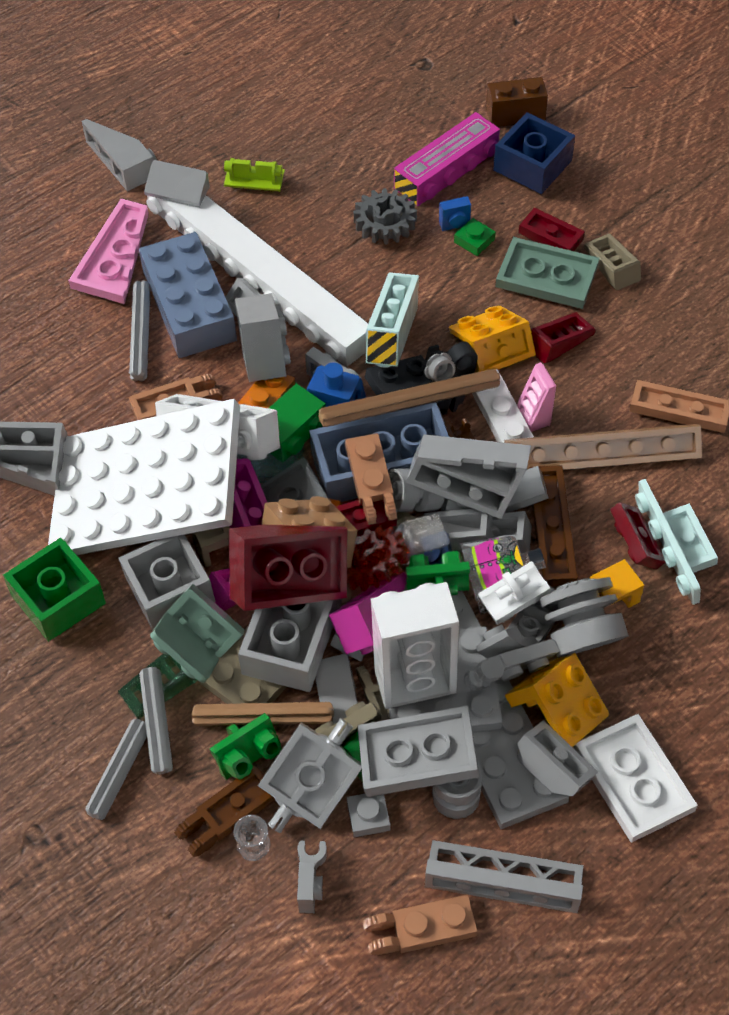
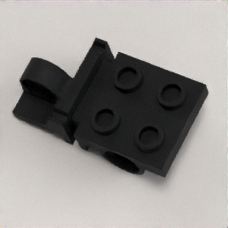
(411, 373)

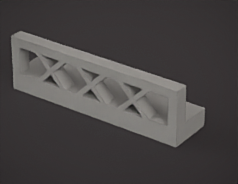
(503, 884)

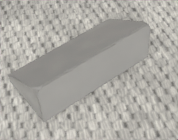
(177, 183)

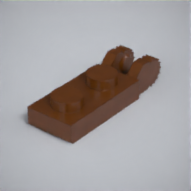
(224, 810)

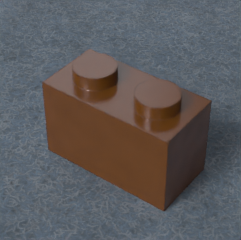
(514, 98)

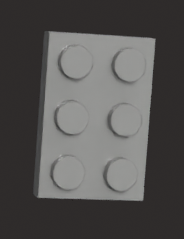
(417, 751)

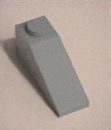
(120, 153)

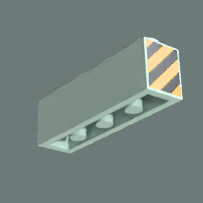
(392, 319)

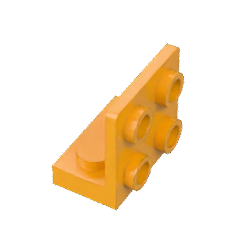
(496, 337)
(564, 698)

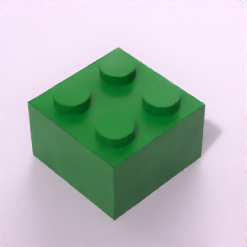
(54, 589)

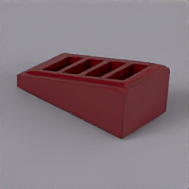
(549, 349)

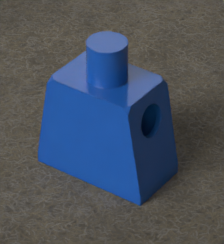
(335, 386)

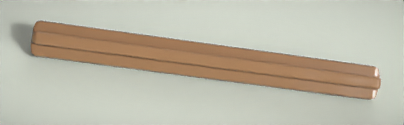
(408, 397)

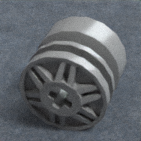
(584, 616)

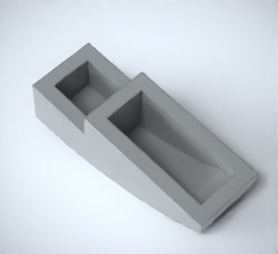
(474, 525)

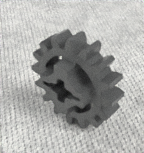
(385, 216)

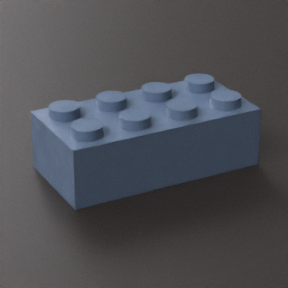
(188, 294)
(398, 434)

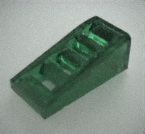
(174, 686)

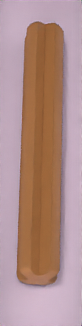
(278, 713)

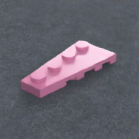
(113, 254)

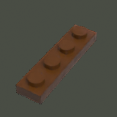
(554, 530)

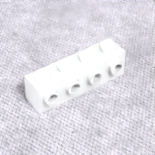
(257, 425)

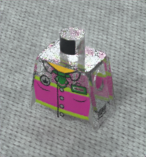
(492, 559)

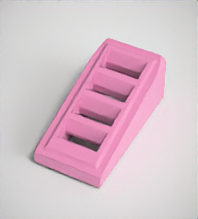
(538, 398)

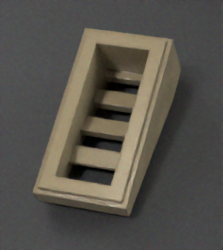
(616, 263)

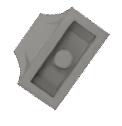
(554, 761)

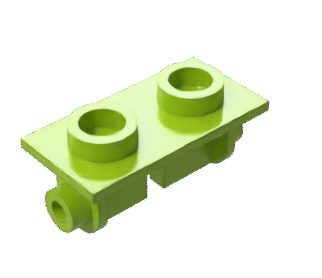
(261, 177)

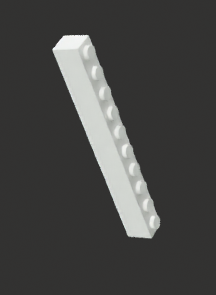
(250, 258)

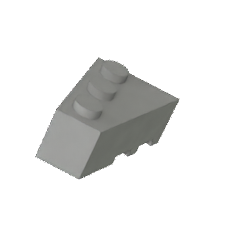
(470, 471)

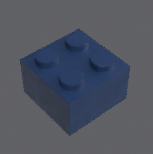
(534, 152)

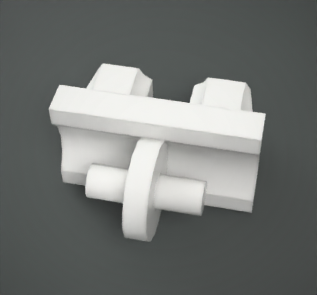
(514, 592)

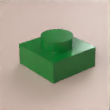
(474, 237)

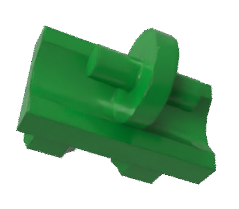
(452, 570)
(245, 747)

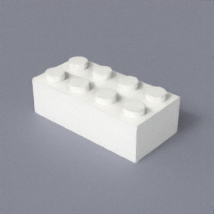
(415, 644)

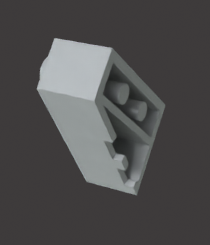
(32, 454)

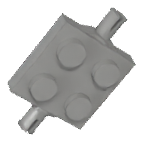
(310, 775)

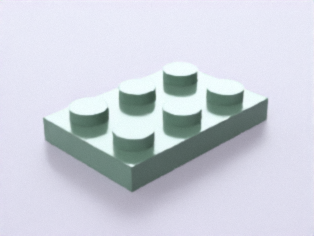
(547, 272)

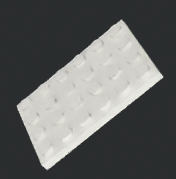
(148, 479)

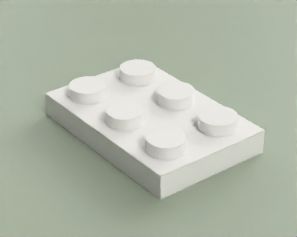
(636, 778)

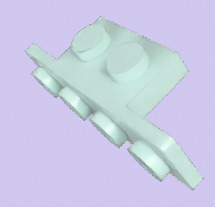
(682, 538)

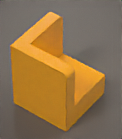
(625, 583)

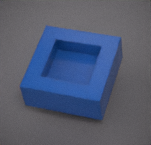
(454, 213)

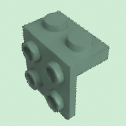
(195, 633)

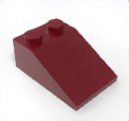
(287, 565)

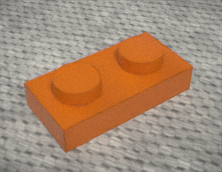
(267, 392)

